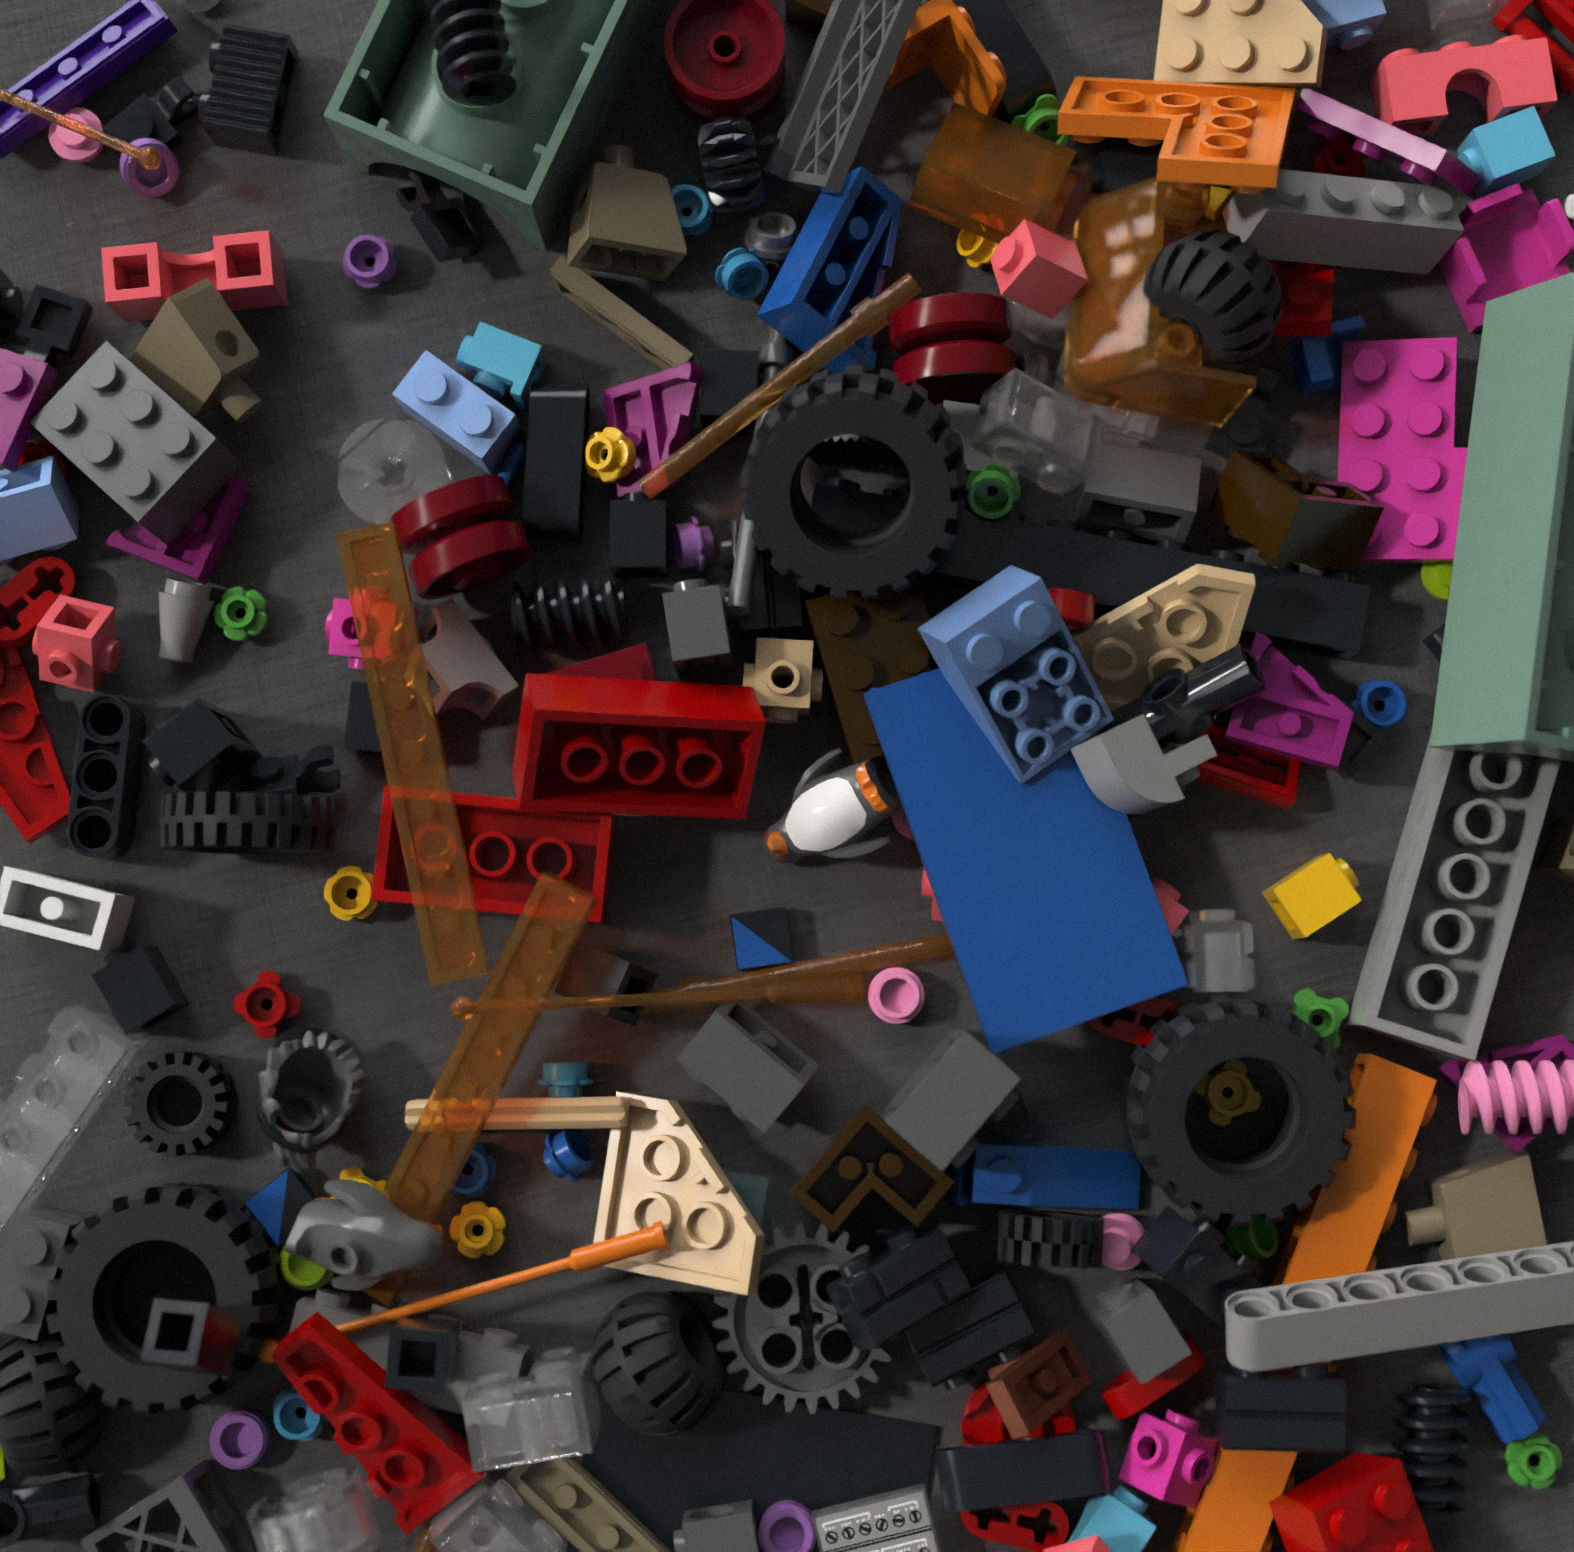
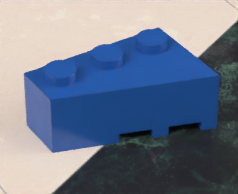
(836, 266)

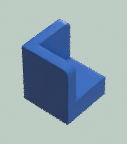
(1319, 359)

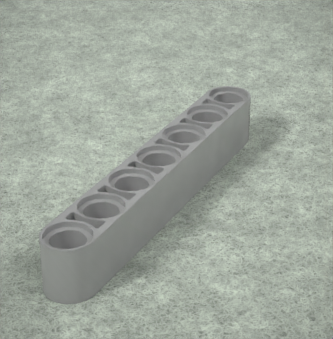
(1400, 1308)

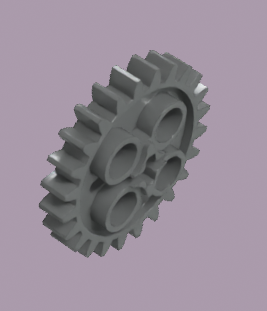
(754, 1320)

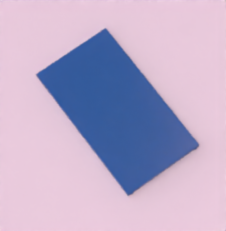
(1027, 876)

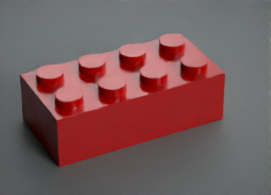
(636, 747)
(509, 853)
(1353, 1508)

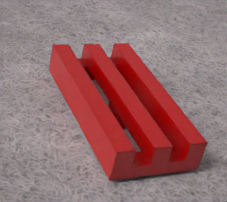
(1246, 775)

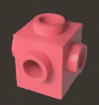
(76, 643)

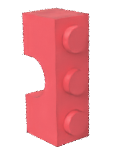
(1502, 76)
(242, 268)

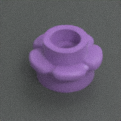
(369, 247)
(691, 544)

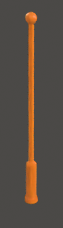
(578, 1260)

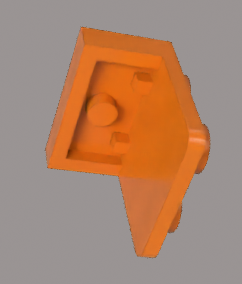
(947, 41)

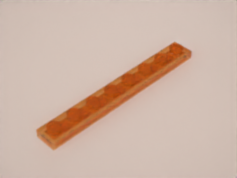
(413, 754)
(484, 1057)

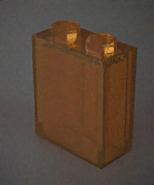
(992, 176)

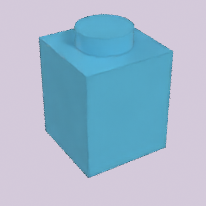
(1507, 151)
(1116, 1518)

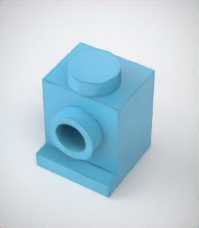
(502, 362)

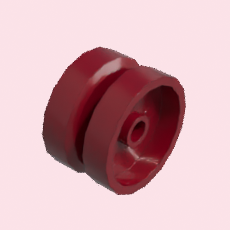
(725, 58)
(952, 344)
(461, 537)

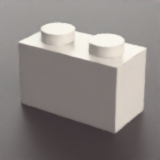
(63, 909)

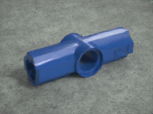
(1490, 1373)

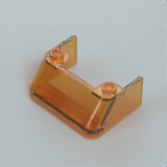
(1114, 336)

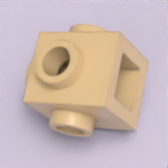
(784, 659)

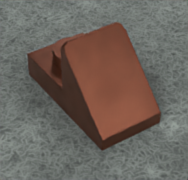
(1037, 1383)

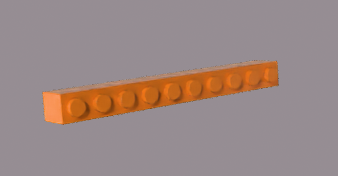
(1326, 1241)

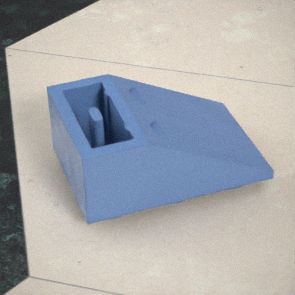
(1017, 671)

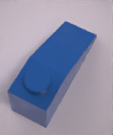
(1053, 1176)

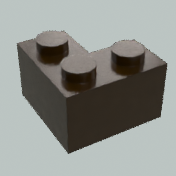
(1292, 514)
(868, 1157)

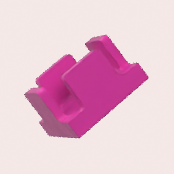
(1505, 249)

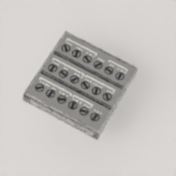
(878, 1523)

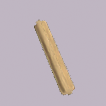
(544, 1113)

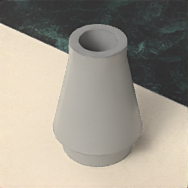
(182, 618)

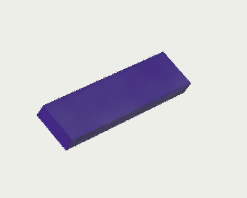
(84, 68)

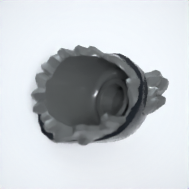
(307, 1094)

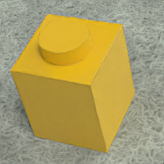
(1313, 895)

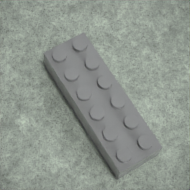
(1453, 898)

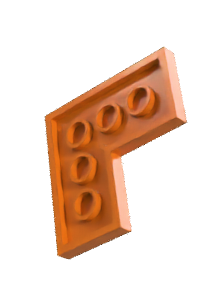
(1207, 129)

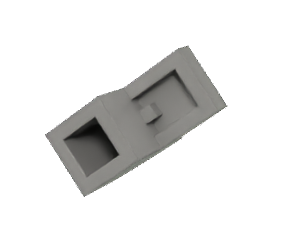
(1132, 772)

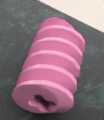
(1516, 1095)

